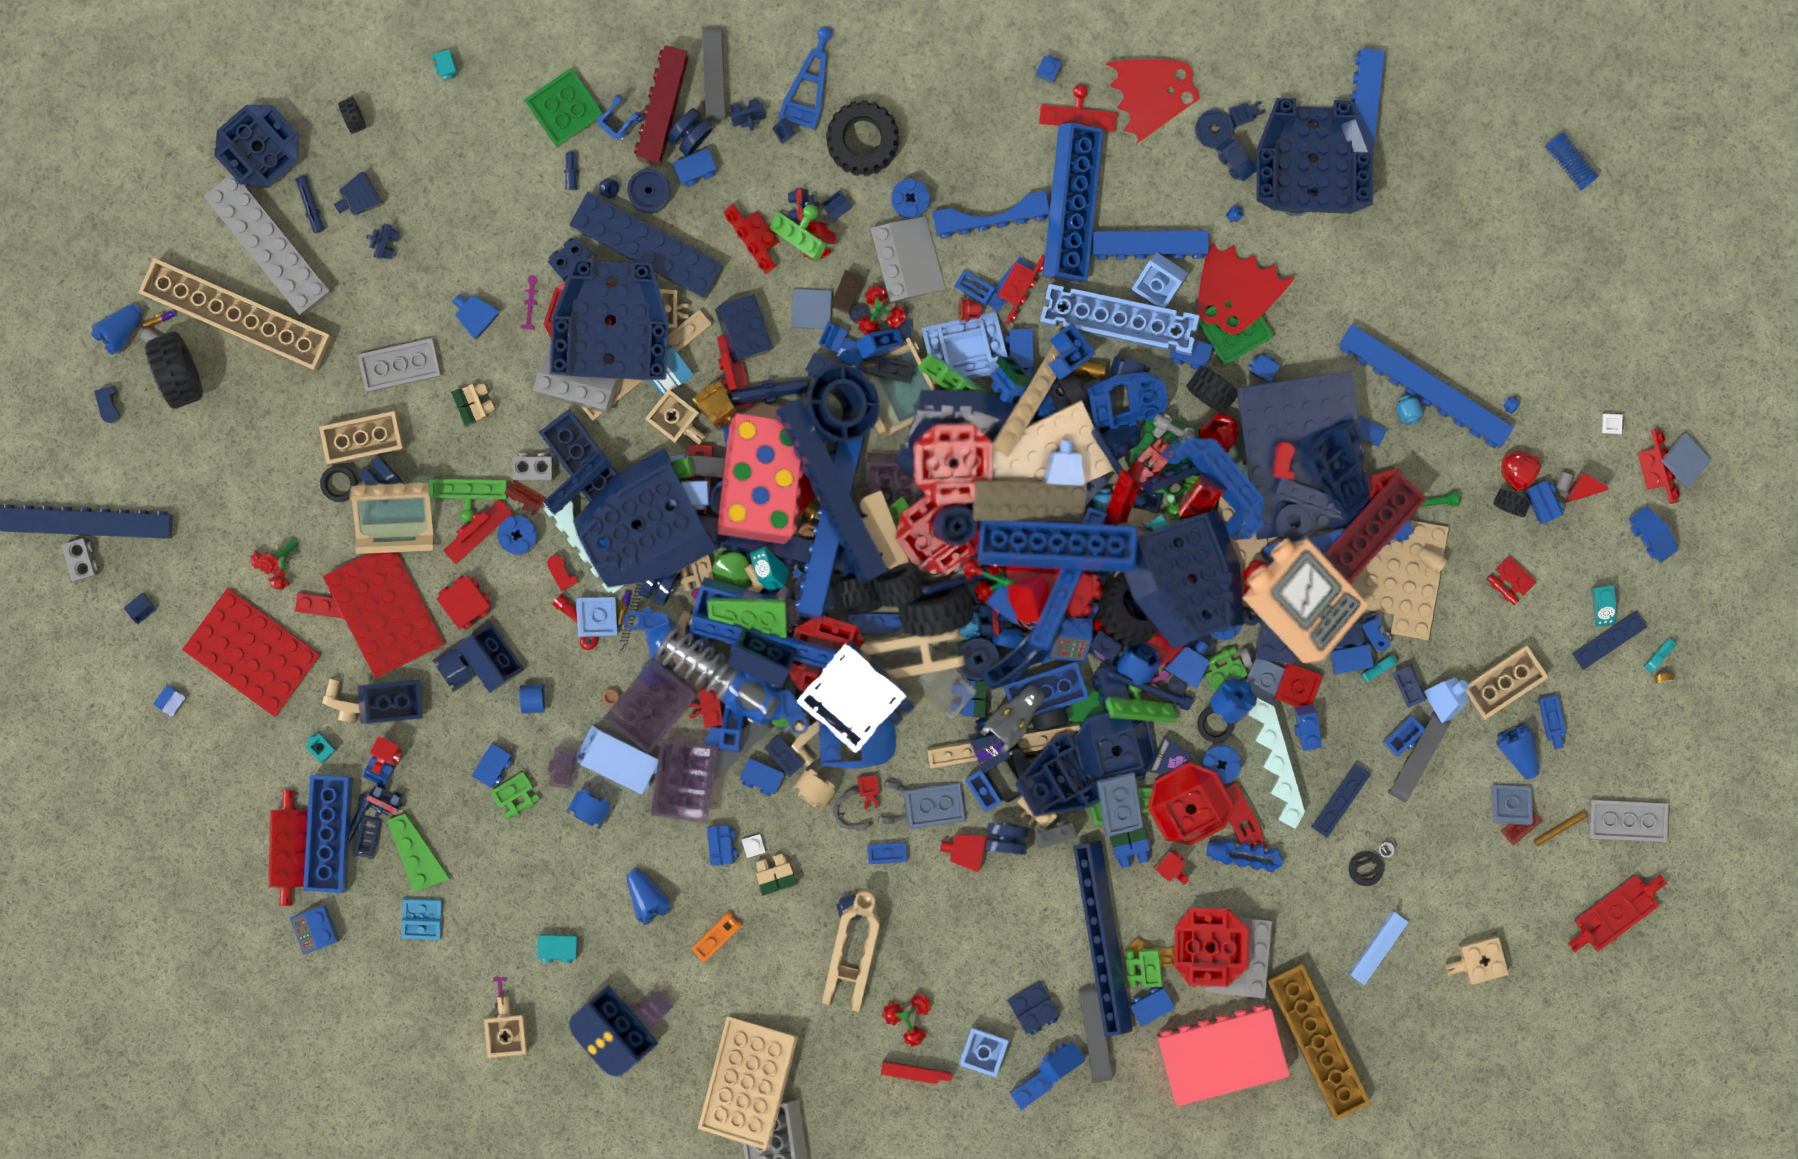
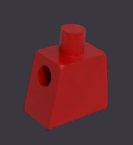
(965, 850)

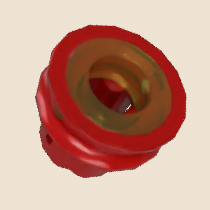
(968, 310)

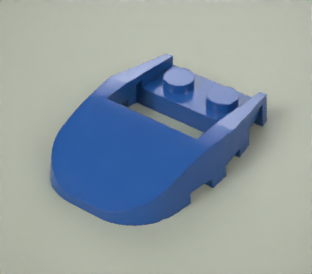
(1145, 397)
(875, 750)

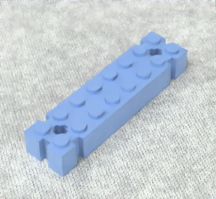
(1120, 319)

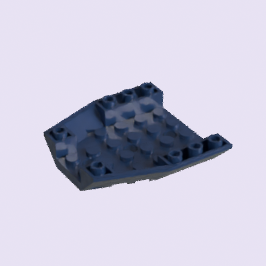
(1343, 153)
(636, 338)
(954, 407)
(664, 541)
(1162, 583)

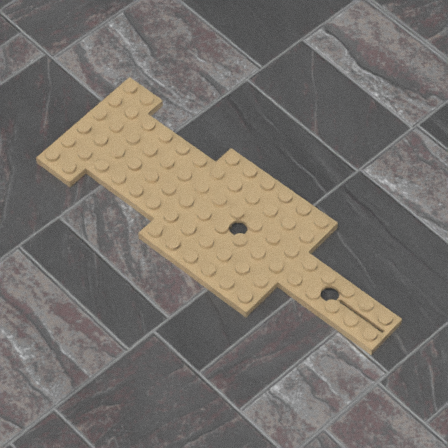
(1391, 583)

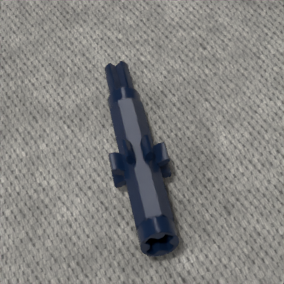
(768, 391)

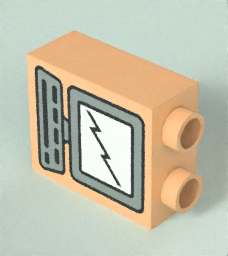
(1304, 600)

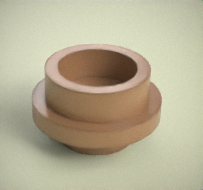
(806, 531)
(610, 696)

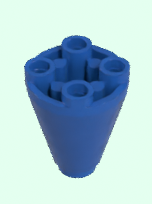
(117, 328)
(1520, 749)
(646, 897)

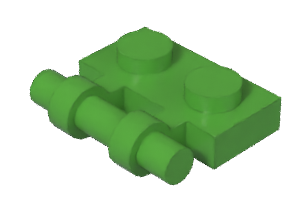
(1231, 670)
(513, 789)
(1150, 968)

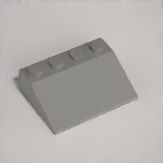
(907, 259)
(580, 391)
(1254, 980)
(787, 1137)

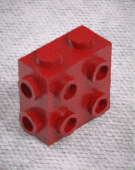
(1085, 594)
(464, 602)

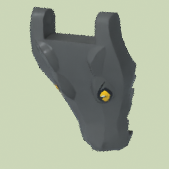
(1013, 718)

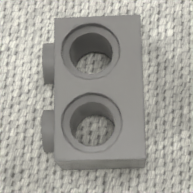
(532, 473)
(75, 562)

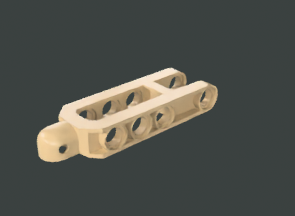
(904, 641)
(863, 906)

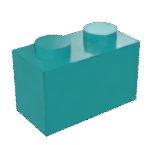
(557, 947)

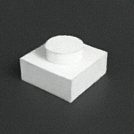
(1611, 424)
(753, 845)

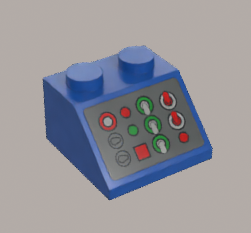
(1073, 641)
(314, 929)

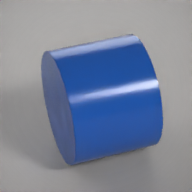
(532, 698)

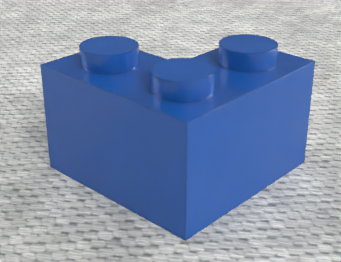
(1073, 351)
(1653, 534)

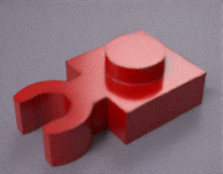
(868, 787)

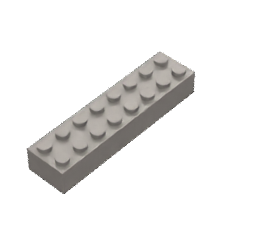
(268, 245)

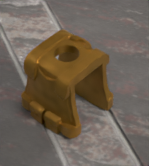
(716, 404)

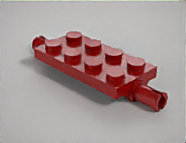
(287, 848)
(1616, 913)

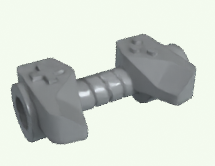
(1163, 423)

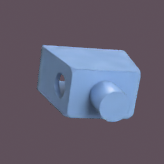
(1064, 466)
(1448, 698)

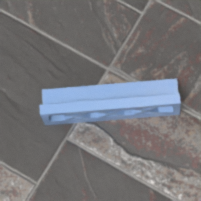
(1378, 947)

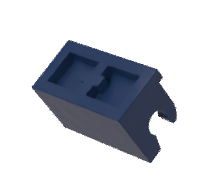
(1409, 685)
(783, 756)

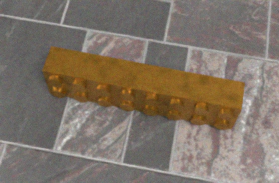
(1318, 1041)

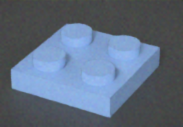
(596, 617)

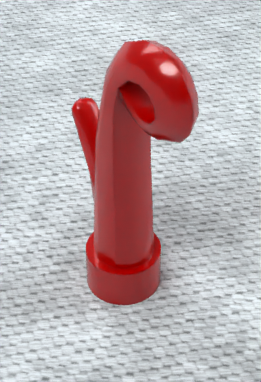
(570, 610)

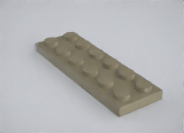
(1028, 501)

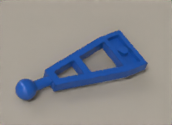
(798, 113)

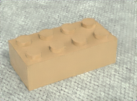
(362, 438)
(1505, 682)

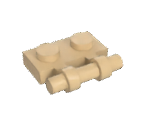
(701, 569)

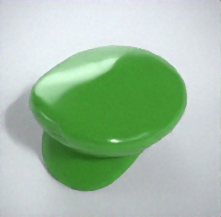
(729, 569)

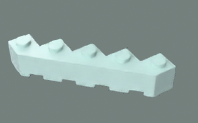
(1278, 763)

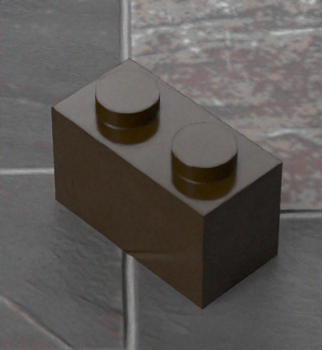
(847, 292)

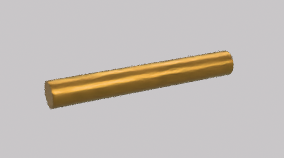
(1560, 828)

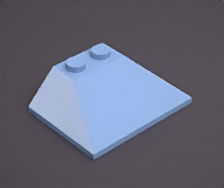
(969, 346)

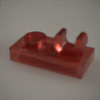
(525, 495)
(1516, 832)

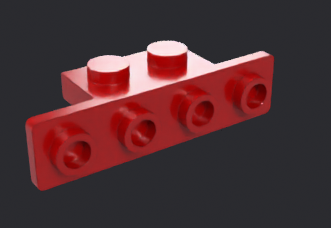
(755, 235)
(1017, 285)
(735, 373)
(1654, 471)
(1121, 500)
(473, 534)

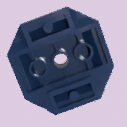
(252, 126)
(1100, 734)

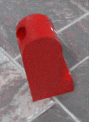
(1283, 455)
(557, 568)

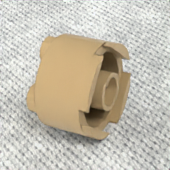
(813, 789)

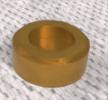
(1665, 677)

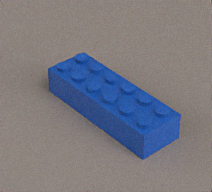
(328, 834)

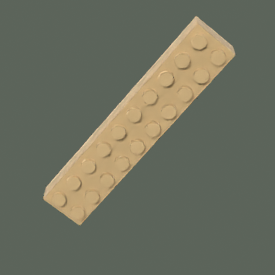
(235, 314)

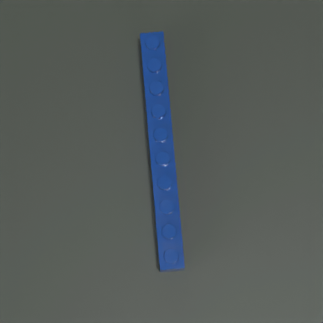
(1426, 386)
(826, 544)

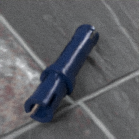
(310, 205)

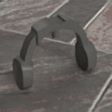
(835, 813)
(890, 820)

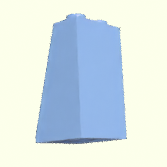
(617, 760)

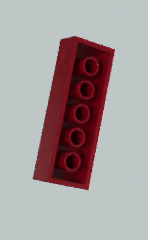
(662, 105)
(1374, 527)

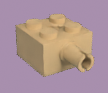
(682, 425)
(1472, 954)
(496, 1026)

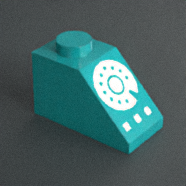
(769, 569)
(1604, 605)

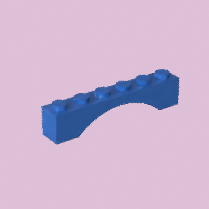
(951, 221)
(731, 729)

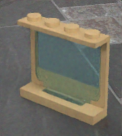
(896, 397)
(392, 518)

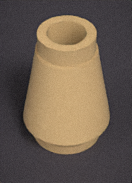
(1433, 560)

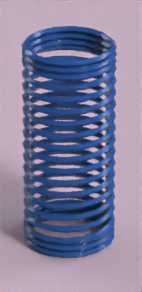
(1588, 178)

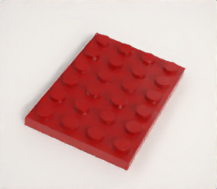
(383, 611)
(251, 652)

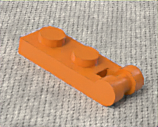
(715, 937)

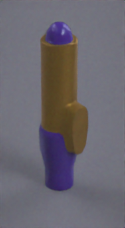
(158, 318)
(622, 607)

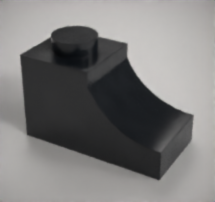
(1021, 759)

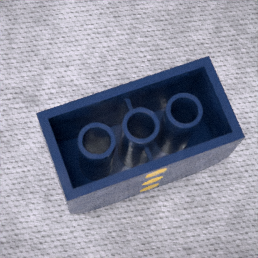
(611, 1033)

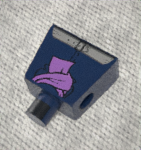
(1104, 648)
(1168, 757)

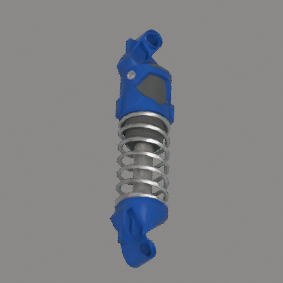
(735, 688)

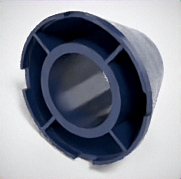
(856, 396)

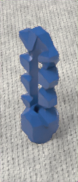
(1220, 851)

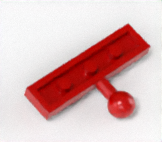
(1062, 115)
(317, 605)

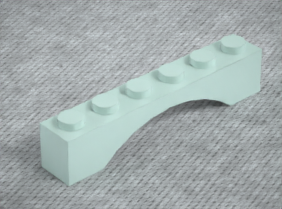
(565, 523)

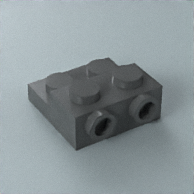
(1047, 837)

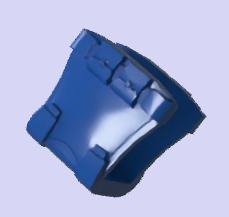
(618, 102)

